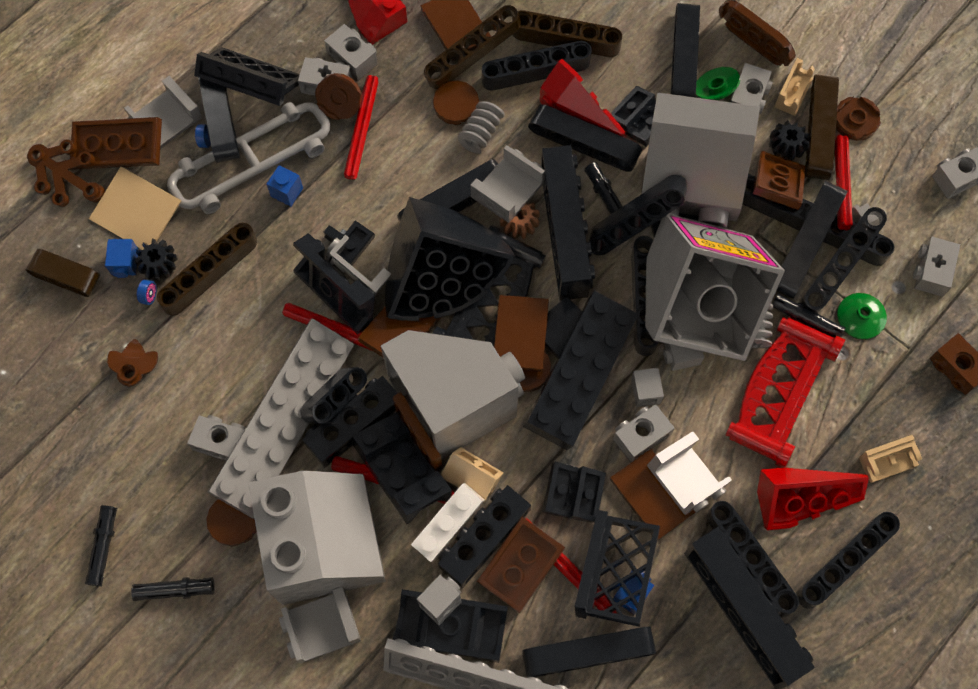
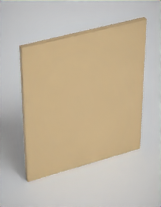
(134, 208)

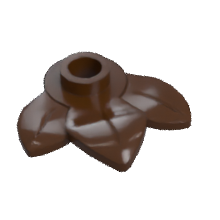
(132, 360)

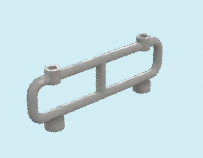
(208, 200)

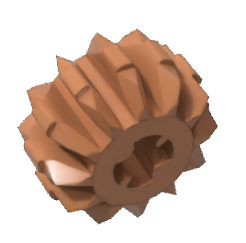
(528, 222)

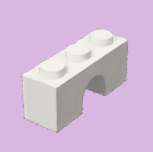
(447, 522)

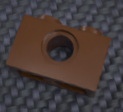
(960, 351)

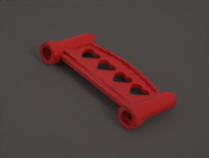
(771, 438)

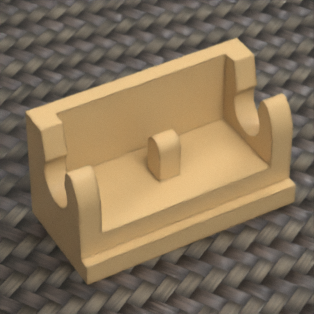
(795, 88)
(890, 459)
(469, 469)

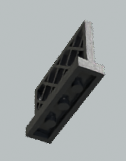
(246, 75)
(593, 569)

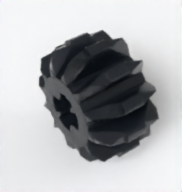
(789, 140)
(158, 267)

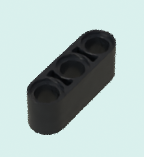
(323, 397)

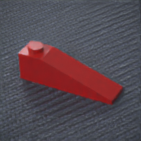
(378, 17)
(565, 93)
(796, 494)

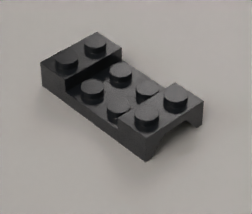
(350, 302)
(400, 467)
(469, 631)

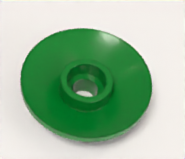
(717, 83)
(858, 325)

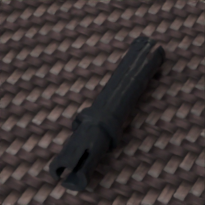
(603, 187)
(806, 316)
(100, 550)
(180, 588)

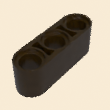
(62, 272)

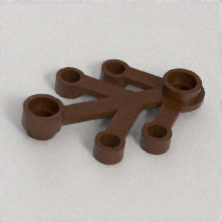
(61, 171)

